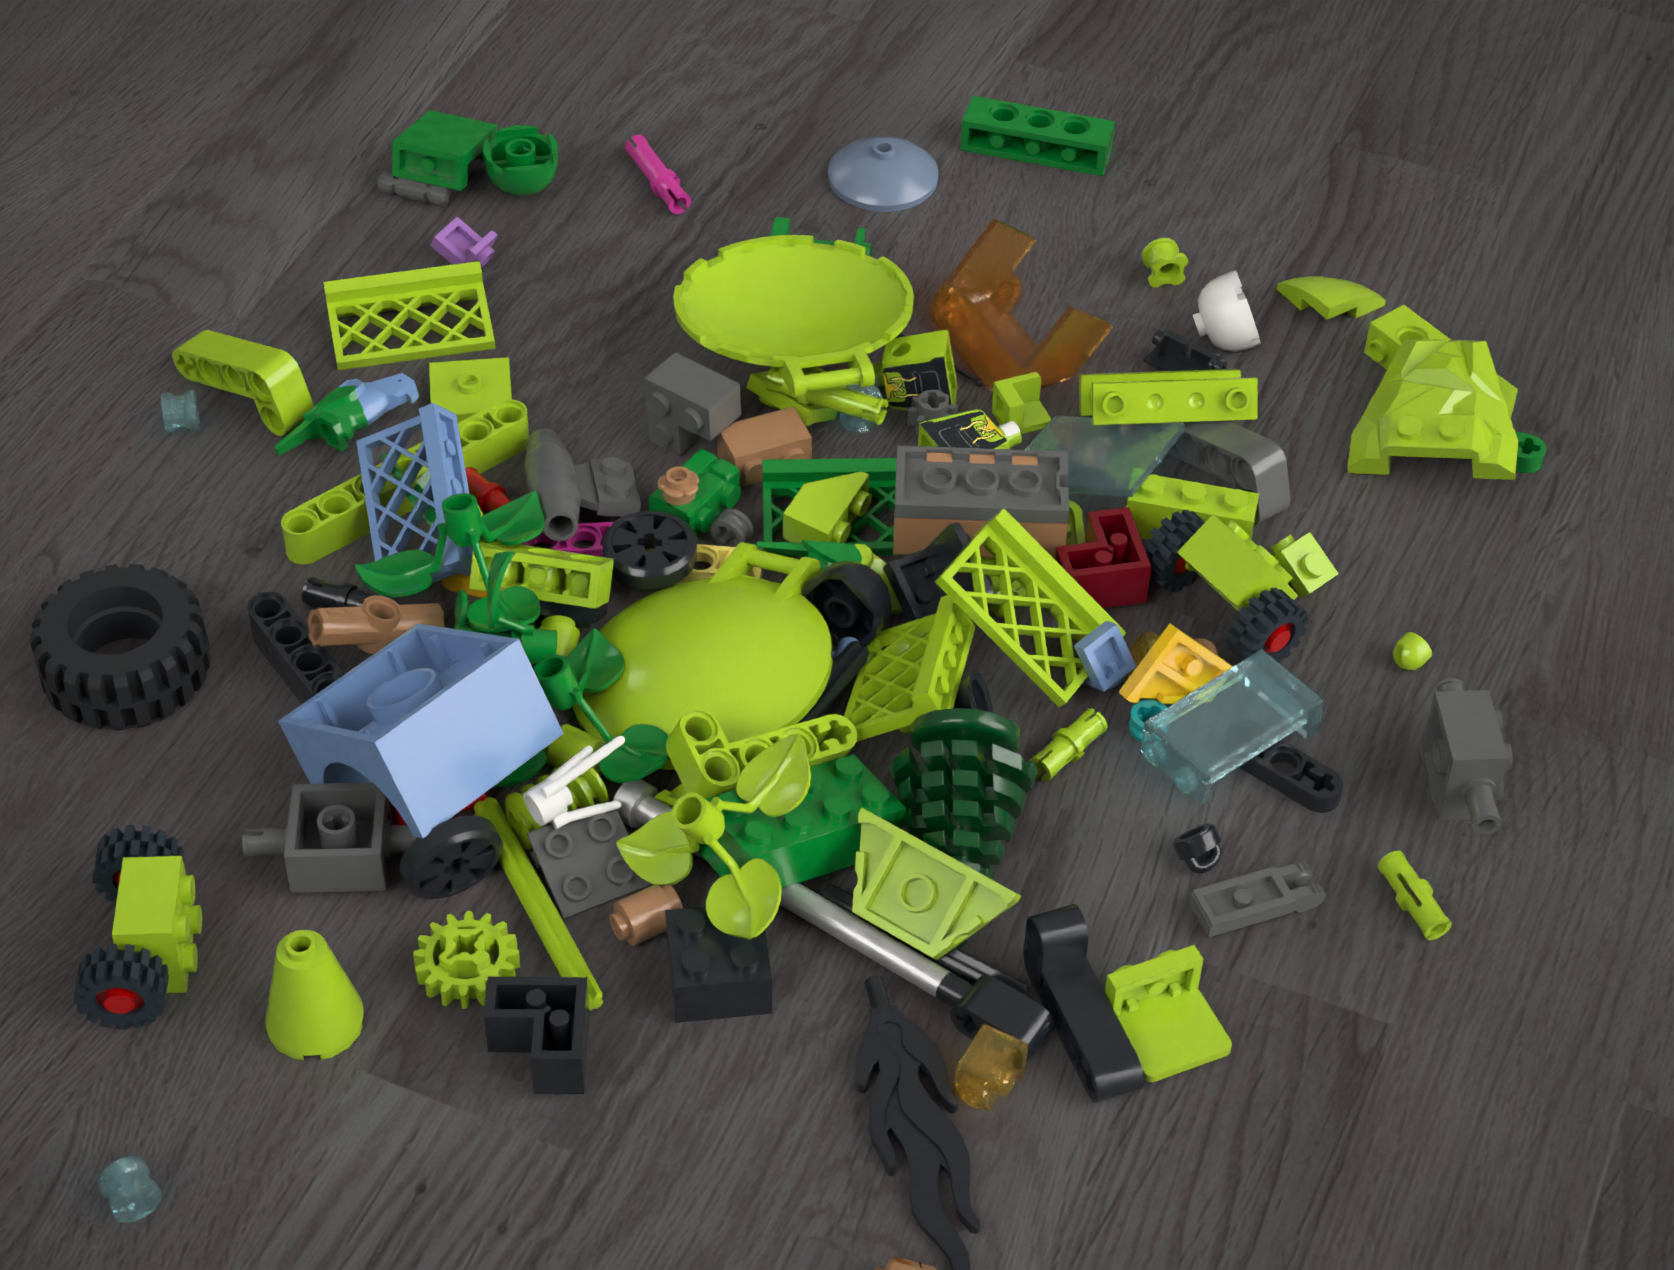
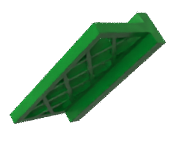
(788, 476)

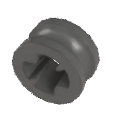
(731, 528)

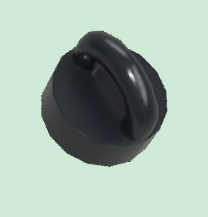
(1196, 842)

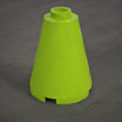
(311, 999)

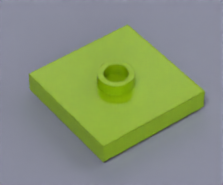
(469, 385)

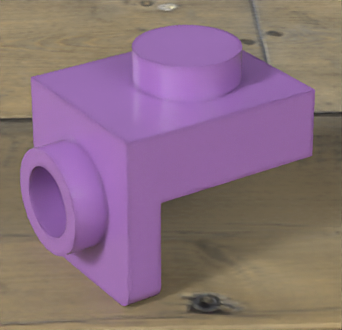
(463, 245)

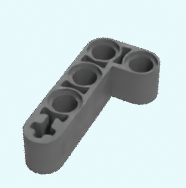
(1239, 458)

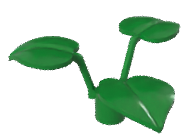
(510, 524)
(535, 642)
(592, 668)

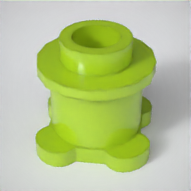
(1165, 262)

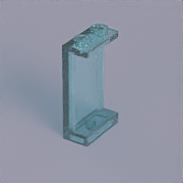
(1229, 723)

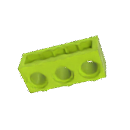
(551, 574)

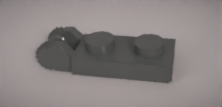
(1255, 898)

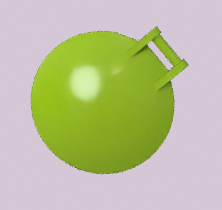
(796, 307)
(719, 645)

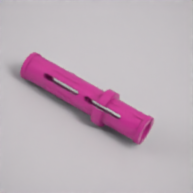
(663, 181)

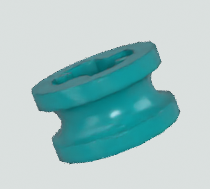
(1142, 712)

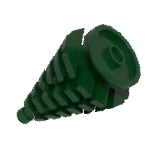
(967, 785)

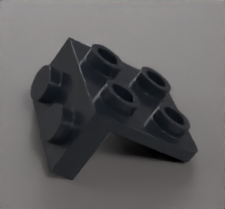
(915, 574)

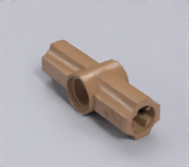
(369, 625)

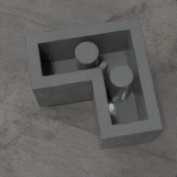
(688, 403)

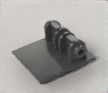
(584, 862)

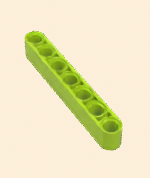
(341, 512)

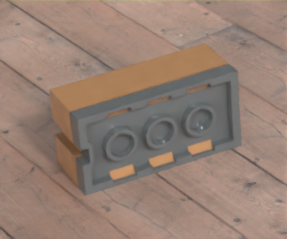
(972, 486)

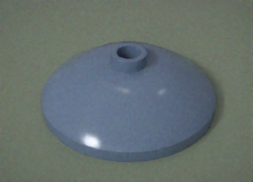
(883, 174)

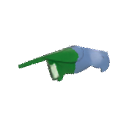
(349, 410)

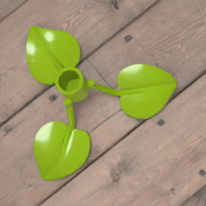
(749, 896)

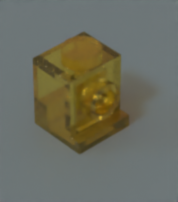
(990, 1068)

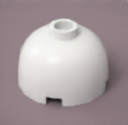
(1226, 315)

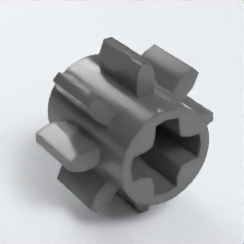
(929, 406)

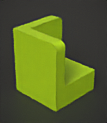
(1019, 401)

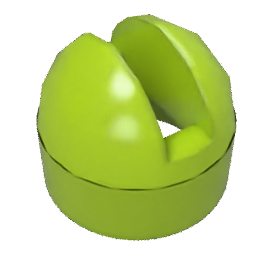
(1411, 651)

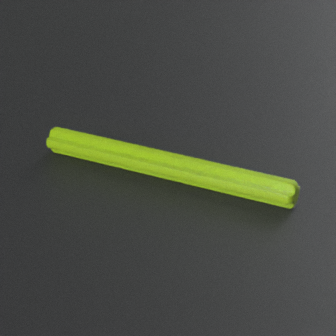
(538, 902)

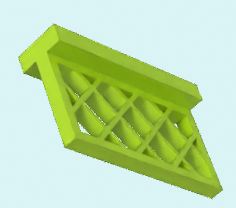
(405, 293)
(1046, 586)
(936, 671)

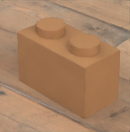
(763, 438)

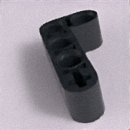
(1081, 1011)

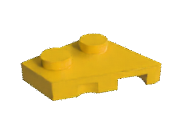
(1173, 669)

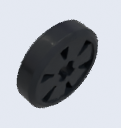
(666, 565)
(451, 857)

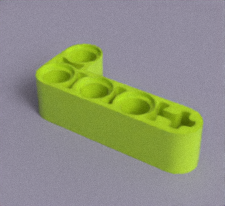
(251, 371)
(725, 761)

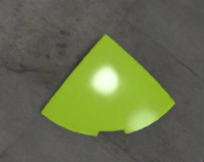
(1330, 296)

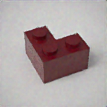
(1111, 562)

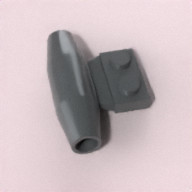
(563, 487)

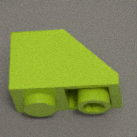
(827, 509)

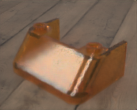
(977, 309)

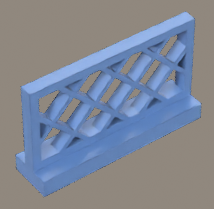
(447, 478)

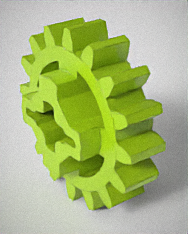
(465, 958)

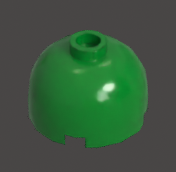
(521, 160)

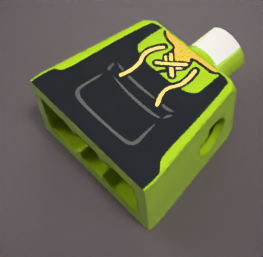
(916, 365)
(968, 430)

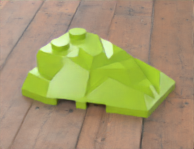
(1437, 404)

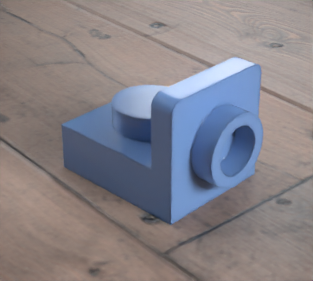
(1105, 657)

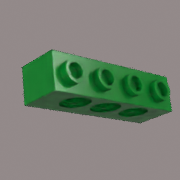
(1037, 135)

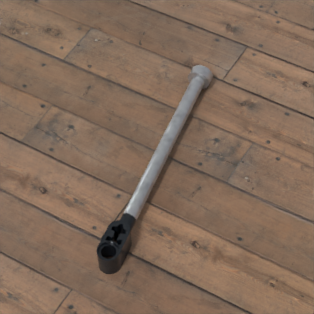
(973, 1005)

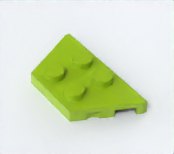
(921, 890)

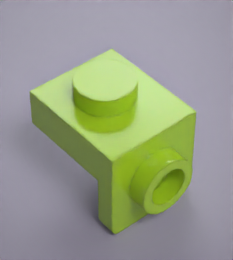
(1304, 562)

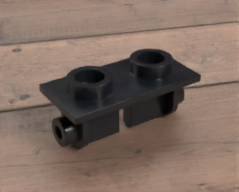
(1173, 354)

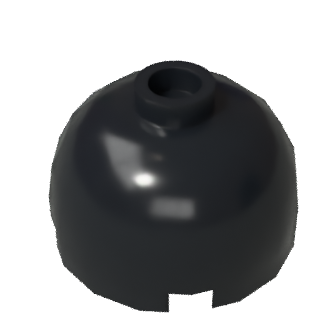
(850, 600)

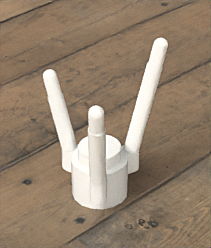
(551, 797)

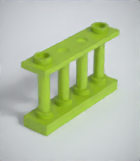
(1168, 396)

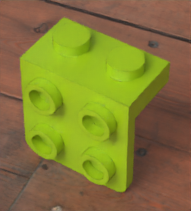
(1167, 1013)

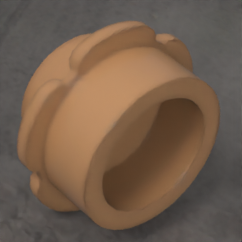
(678, 485)

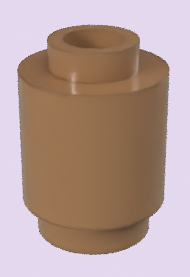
(643, 913)

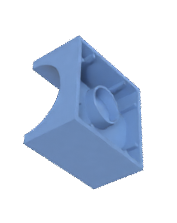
(426, 722)

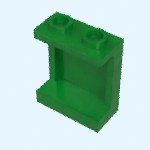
(440, 149)

